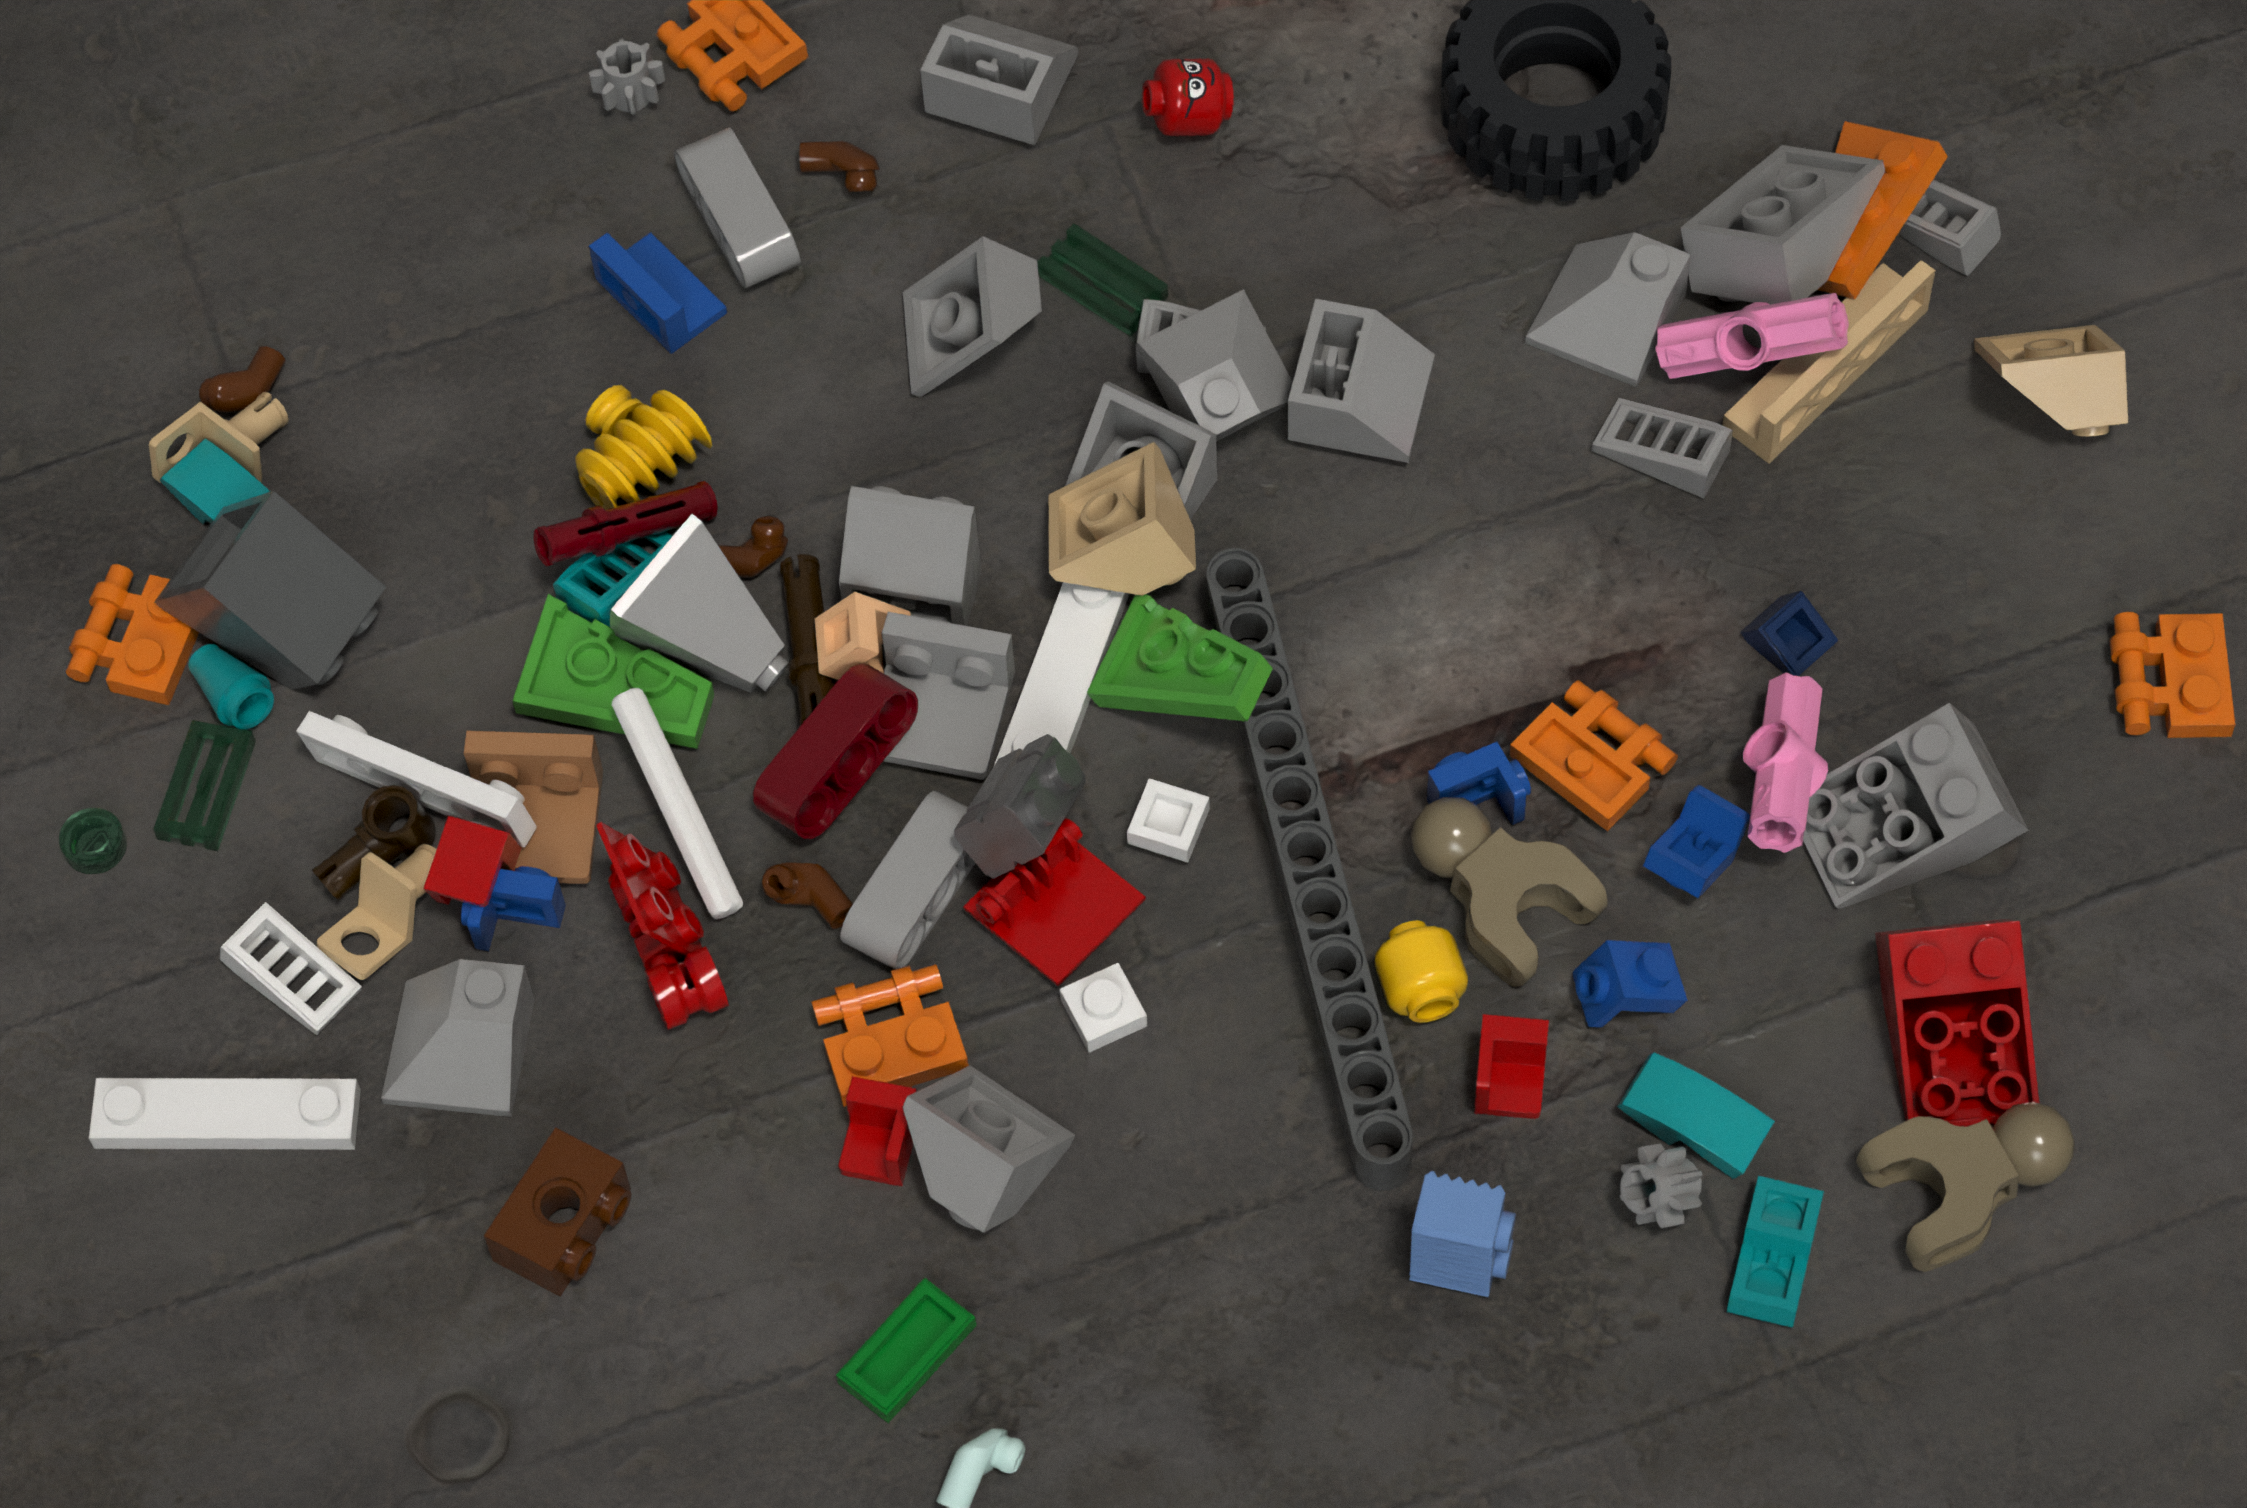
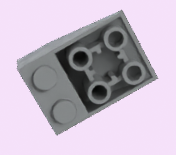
(1909, 810)

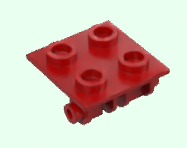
(649, 900)
(1056, 905)

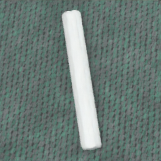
(677, 803)

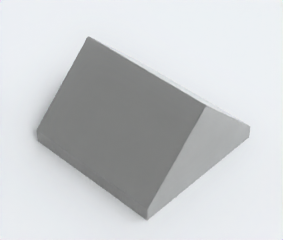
(1128, 422)

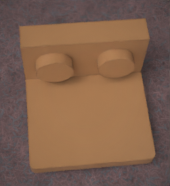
(560, 788)

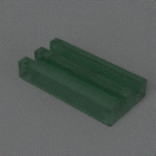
(1103, 260)
(213, 832)

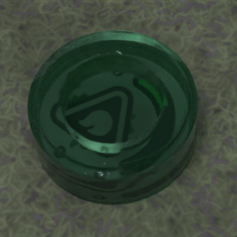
(92, 841)

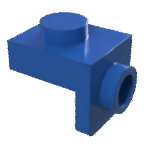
(1481, 777)
(1699, 842)
(518, 896)
(1628, 979)

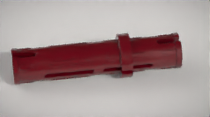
(603, 529)

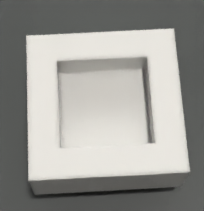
(1168, 820)
(1103, 1007)

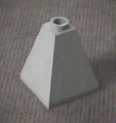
(700, 614)

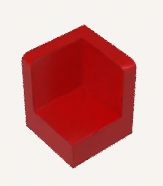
(469, 862)
(1511, 1066)
(878, 1132)

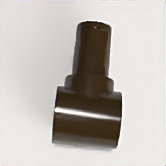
(383, 806)

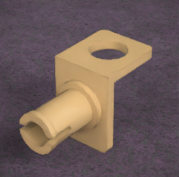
(235, 437)
(382, 911)

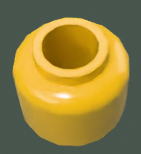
(1421, 971)

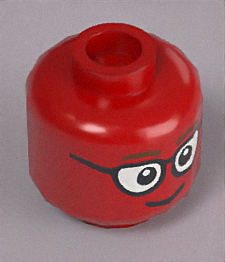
(1188, 97)

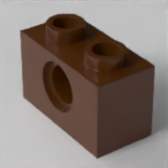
(559, 1177)

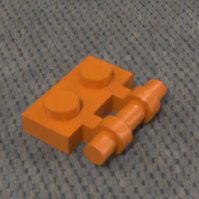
(749, 34)
(153, 646)
(2192, 672)
(1584, 767)
(898, 1050)

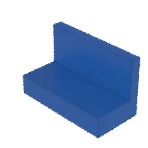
(655, 289)

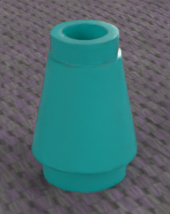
(232, 688)

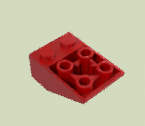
(1959, 1019)

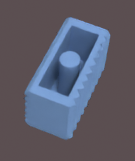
(1460, 1235)

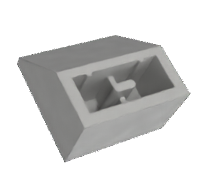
(995, 77)
(1358, 383)
(911, 553)

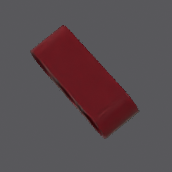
(835, 750)

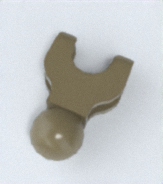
(1501, 879)
(1970, 1171)

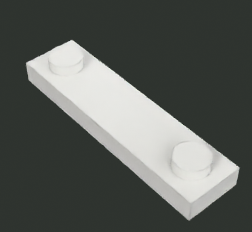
(1065, 666)
(351, 750)
(224, 1113)

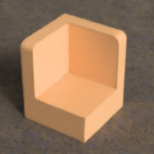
(852, 634)

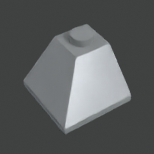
(1612, 304)
(967, 310)
(1218, 367)
(461, 1038)
(981, 1147)

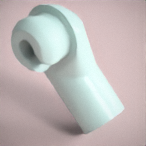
(976, 1459)

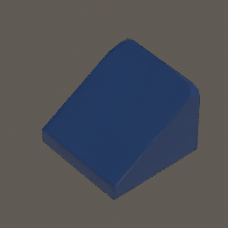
(1790, 634)

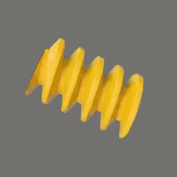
(639, 449)

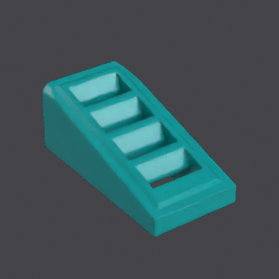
(575, 582)

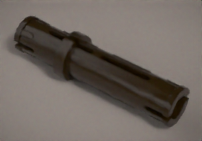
(803, 605)

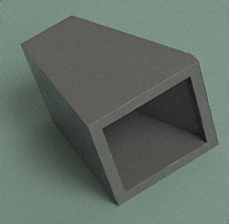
(273, 591)

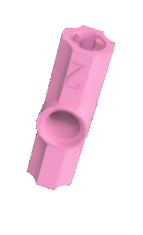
(1784, 329)
(1785, 762)

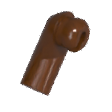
(840, 156)
(239, 389)
(760, 550)
(807, 886)

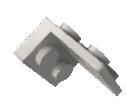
(960, 689)

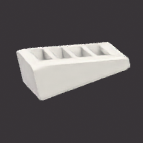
(269, 923)

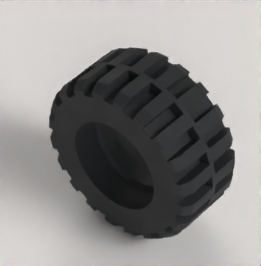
(1555, 146)

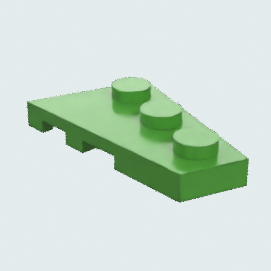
(583, 665)
(1177, 667)

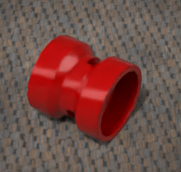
(674, 997)

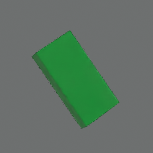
(906, 1350)

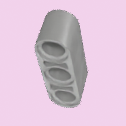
(737, 207)
(910, 885)

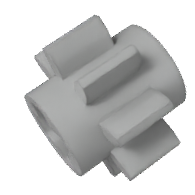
(627, 76)
(1661, 1185)

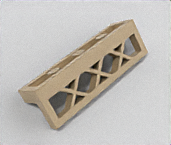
(1808, 384)

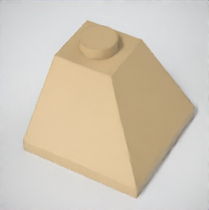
(2067, 373)
(1122, 527)

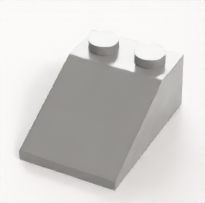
(1779, 226)

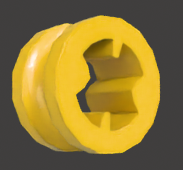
(610, 408)

